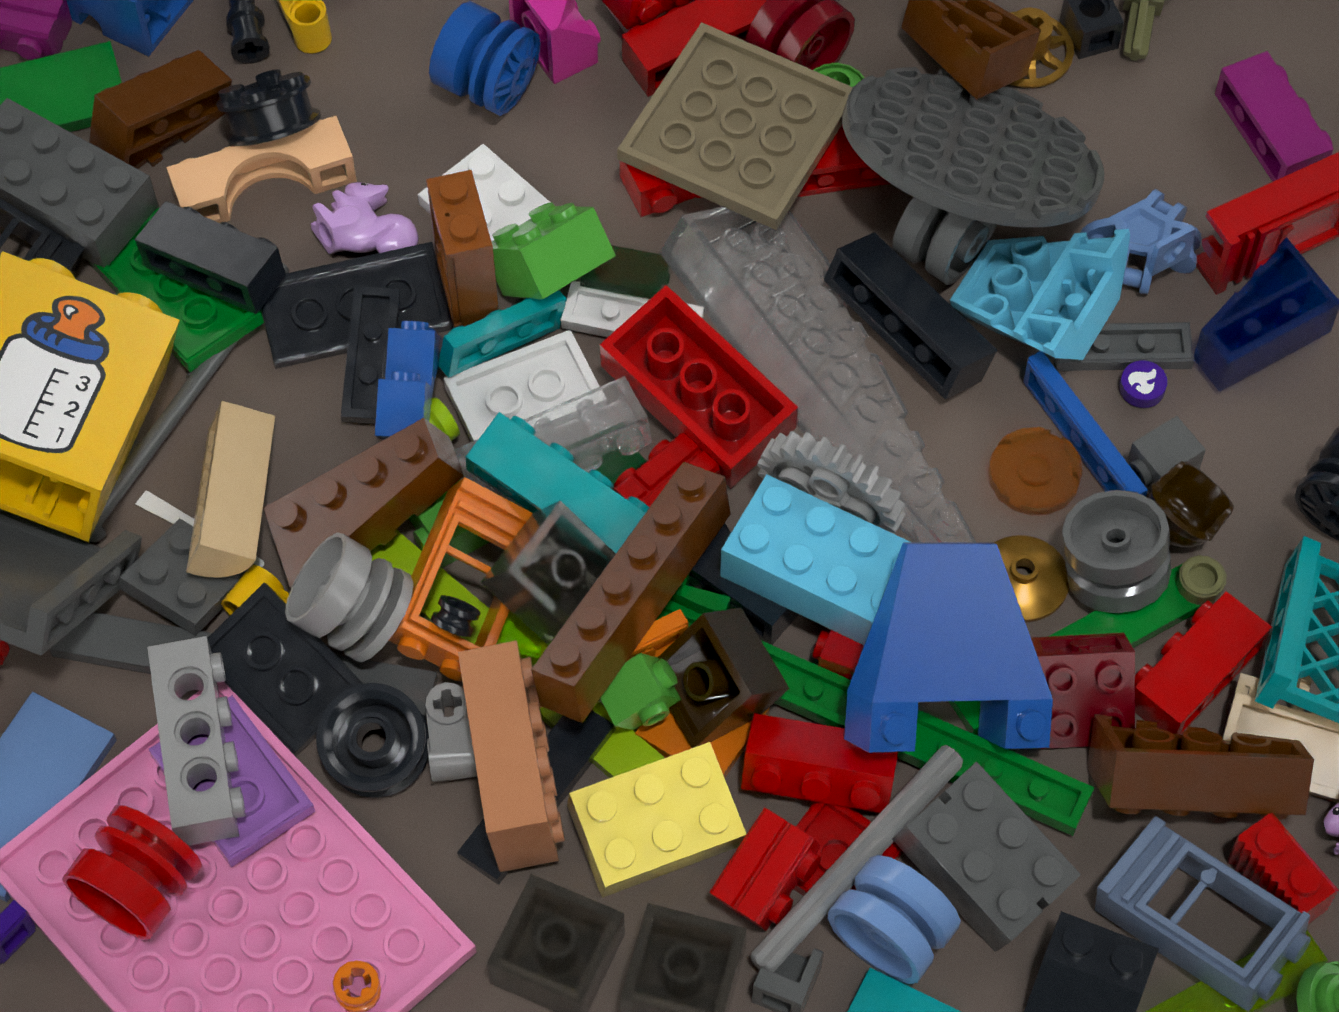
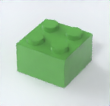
(549, 250)

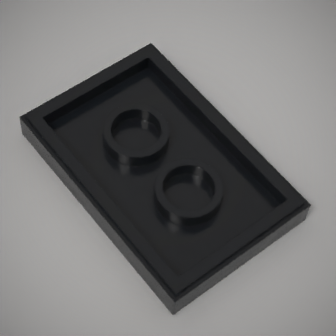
(279, 668)

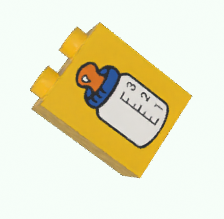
(71, 390)

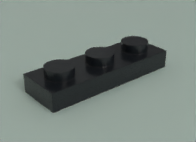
(372, 315)

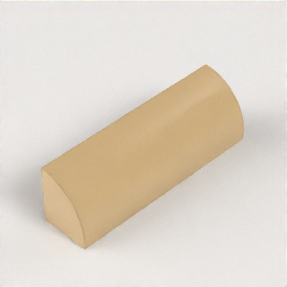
(231, 492)

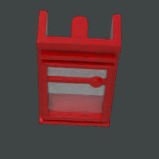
(1253, 225)

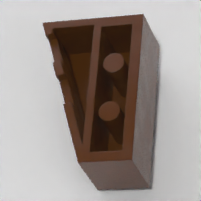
(157, 109)

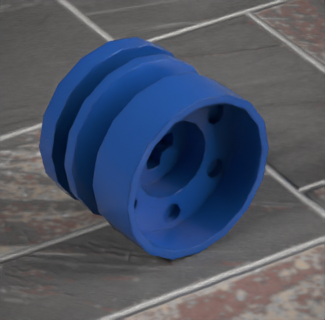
(484, 58)

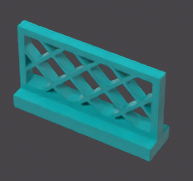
(1290, 633)

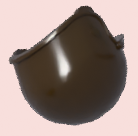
(1192, 504)

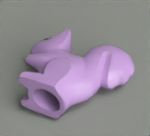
(356, 227)

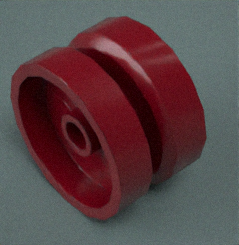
(803, 30)

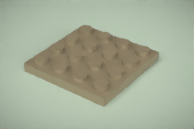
(737, 125)

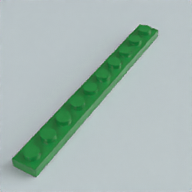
(1031, 785)

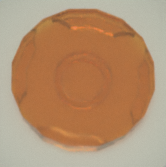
(1035, 471)

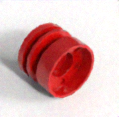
(137, 865)

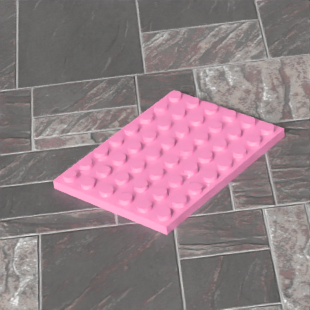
(245, 932)

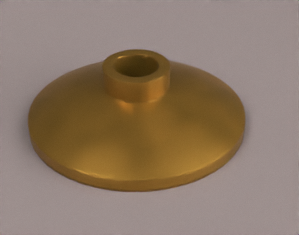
(1046, 587)

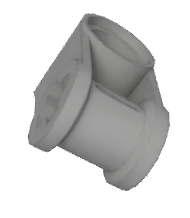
(449, 737)

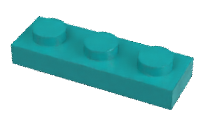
(500, 332)

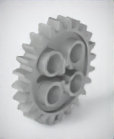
(833, 477)

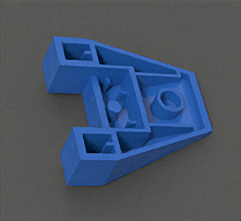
(948, 635)

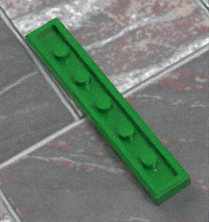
(1137, 625)

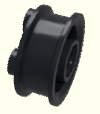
(268, 108)
(355, 714)

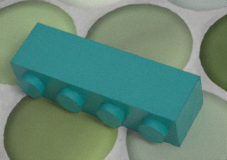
(540, 474)

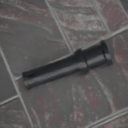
(246, 24)

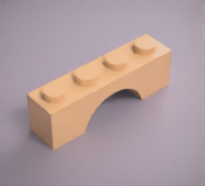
(312, 157)

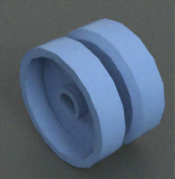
(894, 919)

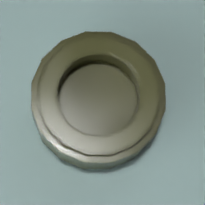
(1201, 579)

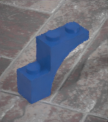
(409, 377)

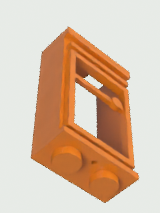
(485, 516)

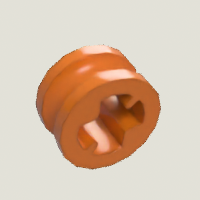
(345, 977)

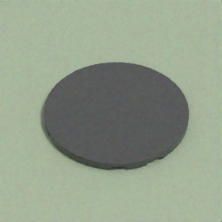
(970, 156)

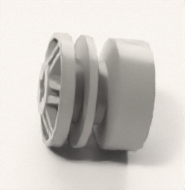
(349, 597)

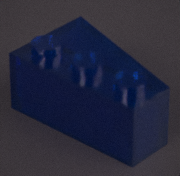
(1267, 319)

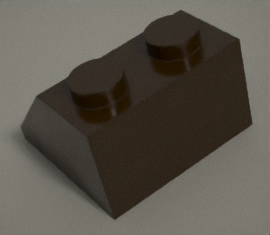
(721, 675)

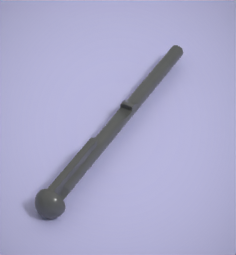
(143, 451)

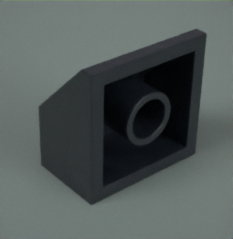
(1090, 970)

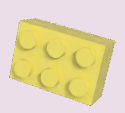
(656, 819)

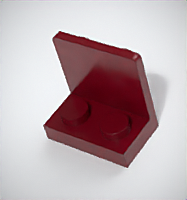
(1085, 679)

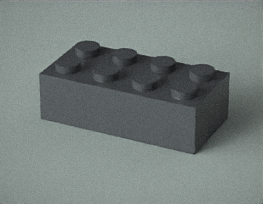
(71, 184)

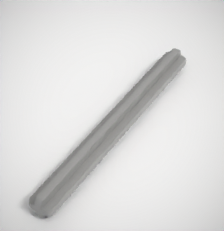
(842, 873)

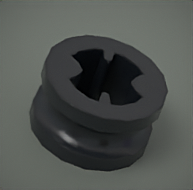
(455, 616)

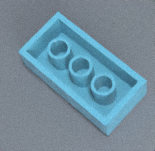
(811, 558)

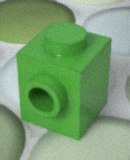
(641, 692)

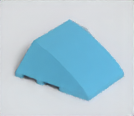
(1046, 291)

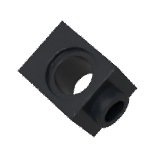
(1092, 25)

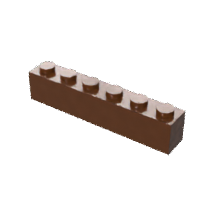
(631, 592)

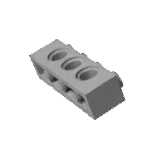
(174, 671)

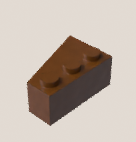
(973, 41)

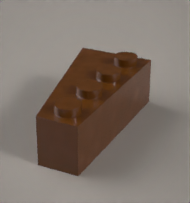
(365, 495)
(1198, 771)

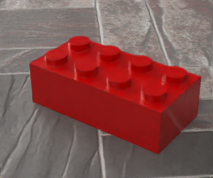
(698, 383)

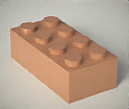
(511, 756)

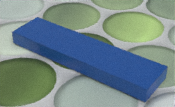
(1079, 427)

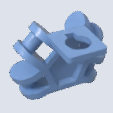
(1154, 233)

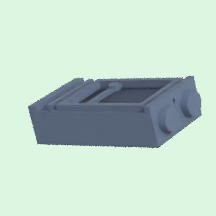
(1144, 871)

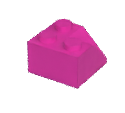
(565, 37)

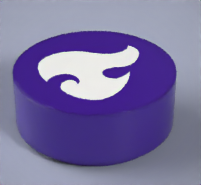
(1143, 384)

